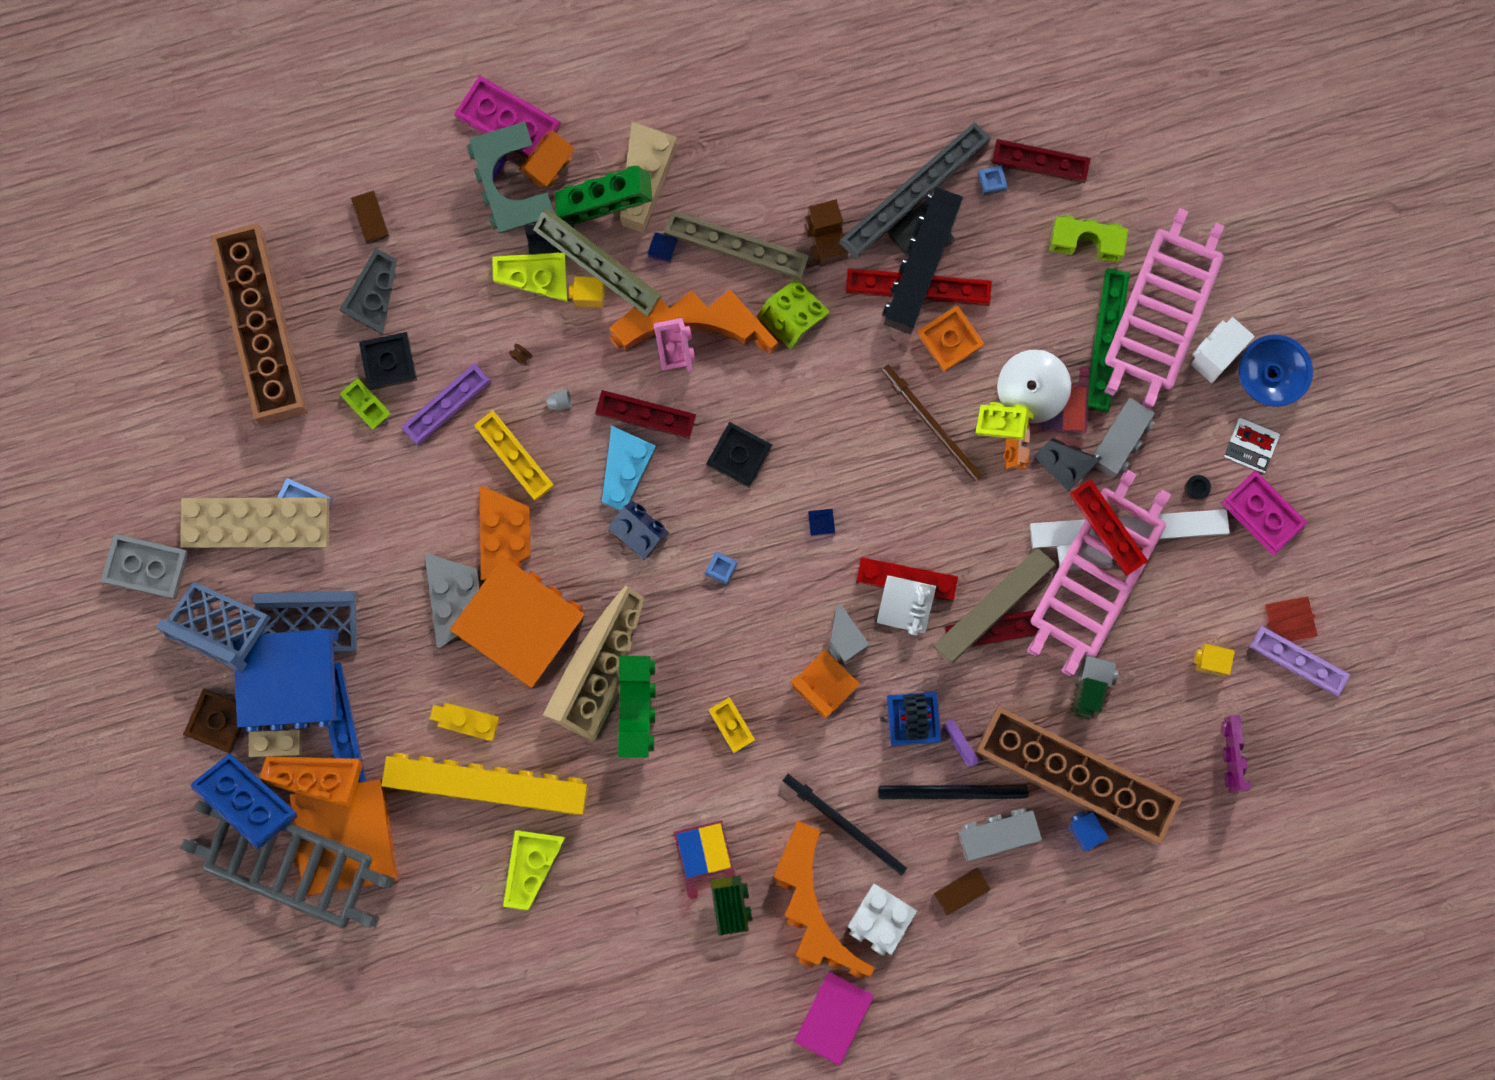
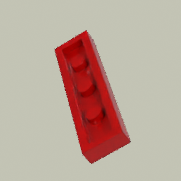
(1108, 527)
(875, 574)

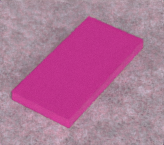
(494, 108)

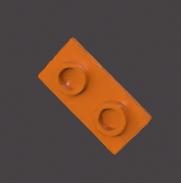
(1015, 454)

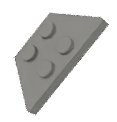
(450, 592)

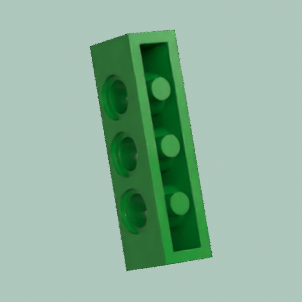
(604, 195)

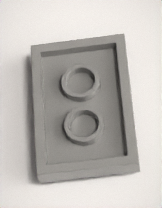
(144, 566)

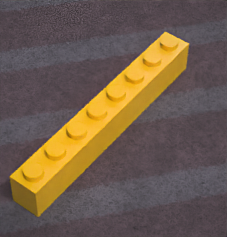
(485, 785)

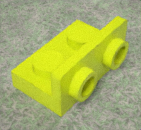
(1002, 421)

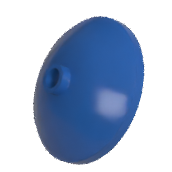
(1286, 360)

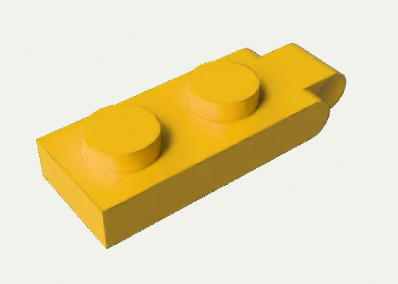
(465, 721)

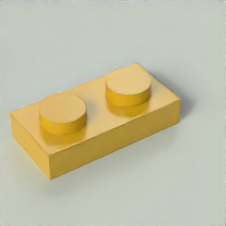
(731, 725)

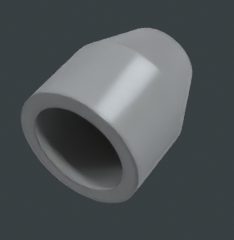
(559, 400)

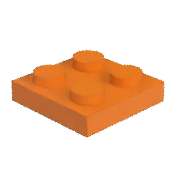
(950, 338)

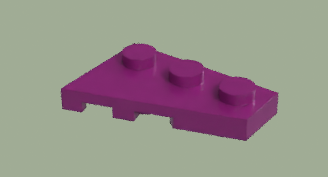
(1231, 754)

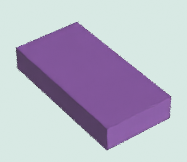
(960, 743)

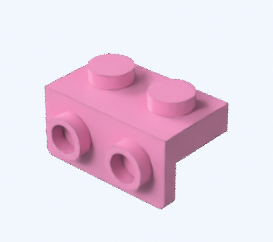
(672, 344)

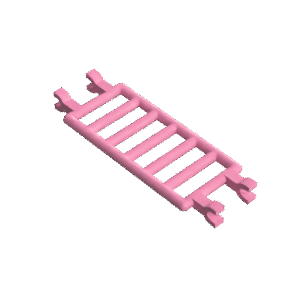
(1137, 298)
(1125, 588)

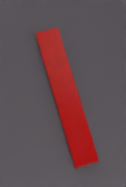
(940, 290)

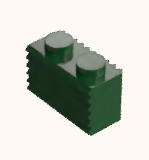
(1088, 698)
(730, 905)

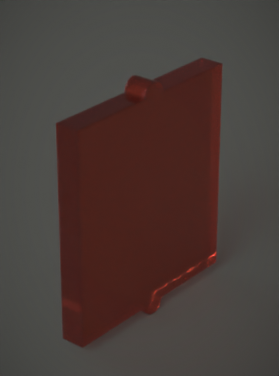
(1292, 619)

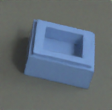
(992, 180)
(721, 568)

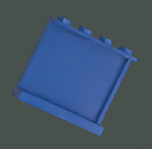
(287, 681)

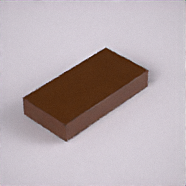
(370, 217)
(962, 891)

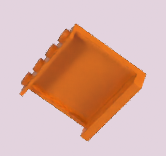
(517, 621)
(361, 827)

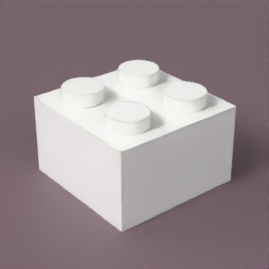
(1225, 345)

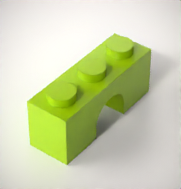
(1108, 238)

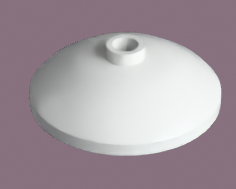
(1052, 383)

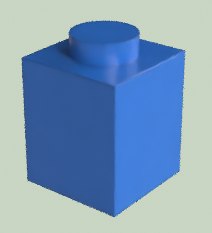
(1087, 830)

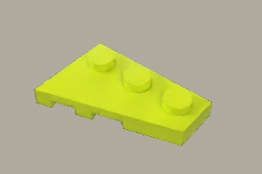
(533, 273)
(529, 865)

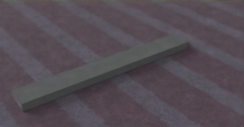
(914, 190)

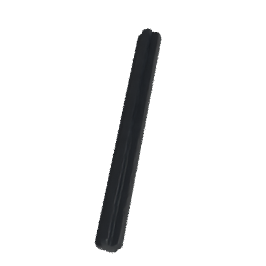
(953, 792)

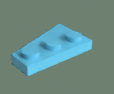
(625, 467)

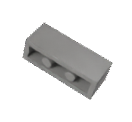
(1123, 438)
(999, 834)

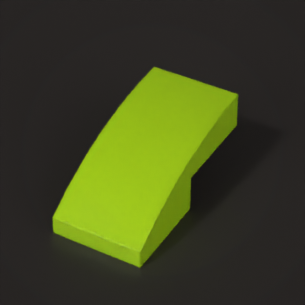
(365, 403)

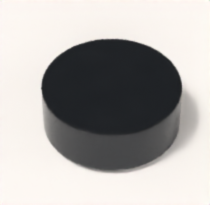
(1197, 487)

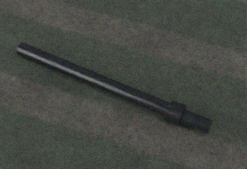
(805, 793)

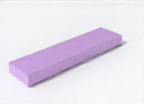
(1299, 661)

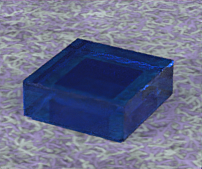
(662, 247)
(821, 522)

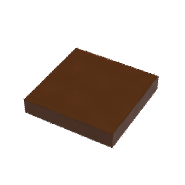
(214, 721)

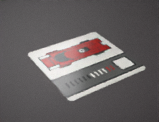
(1252, 445)

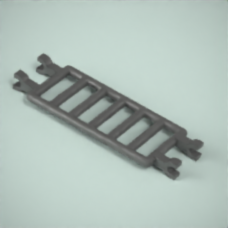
(275, 893)

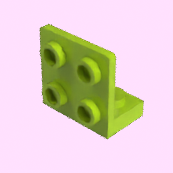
(792, 313)

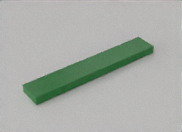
(1109, 316)

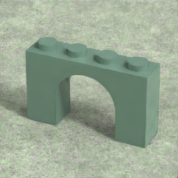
(487, 151)

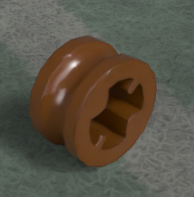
(520, 354)

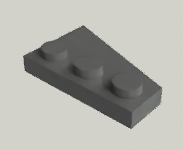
(372, 291)

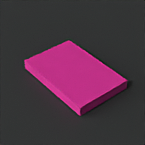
(1264, 512)
(833, 1018)

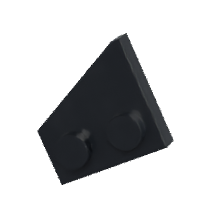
(1066, 462)

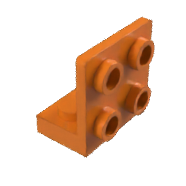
(824, 684)

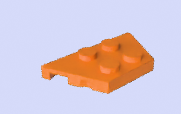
(503, 530)

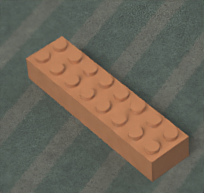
(259, 324)
(1078, 776)

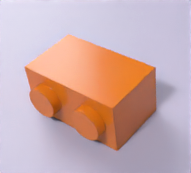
(547, 159)

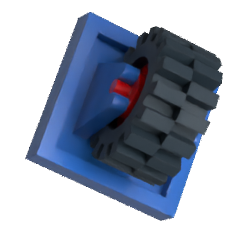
(913, 719)

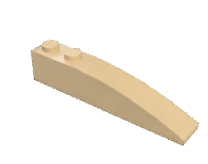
(593, 674)

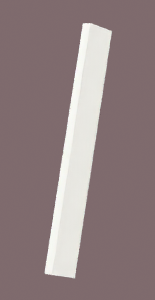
(1177, 526)

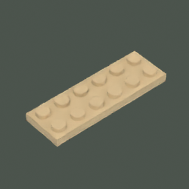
(254, 523)

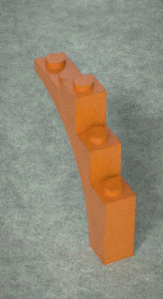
(803, 909)

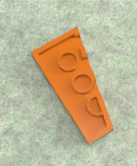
(319, 778)

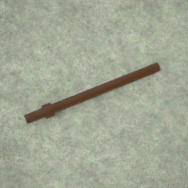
(901, 387)

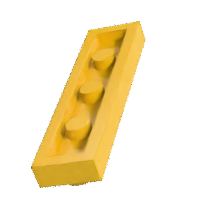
(514, 455)

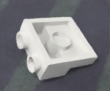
(881, 920)

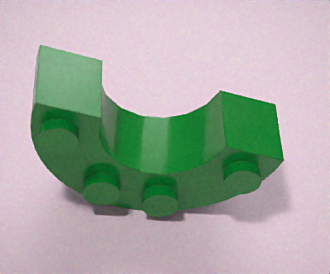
(635, 706)

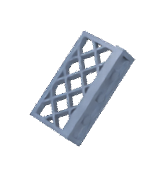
(311, 599)
(207, 645)

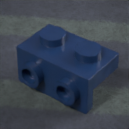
(638, 529)

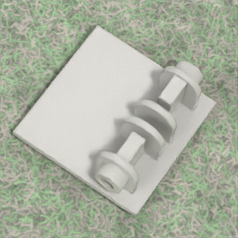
(906, 604)

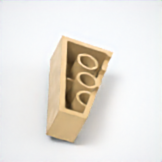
(654, 154)

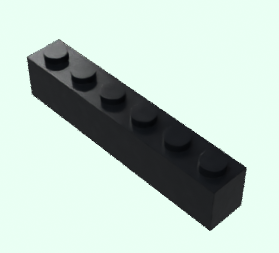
(923, 260)

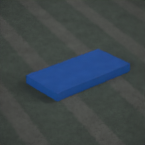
(243, 801)

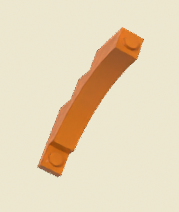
(724, 316)

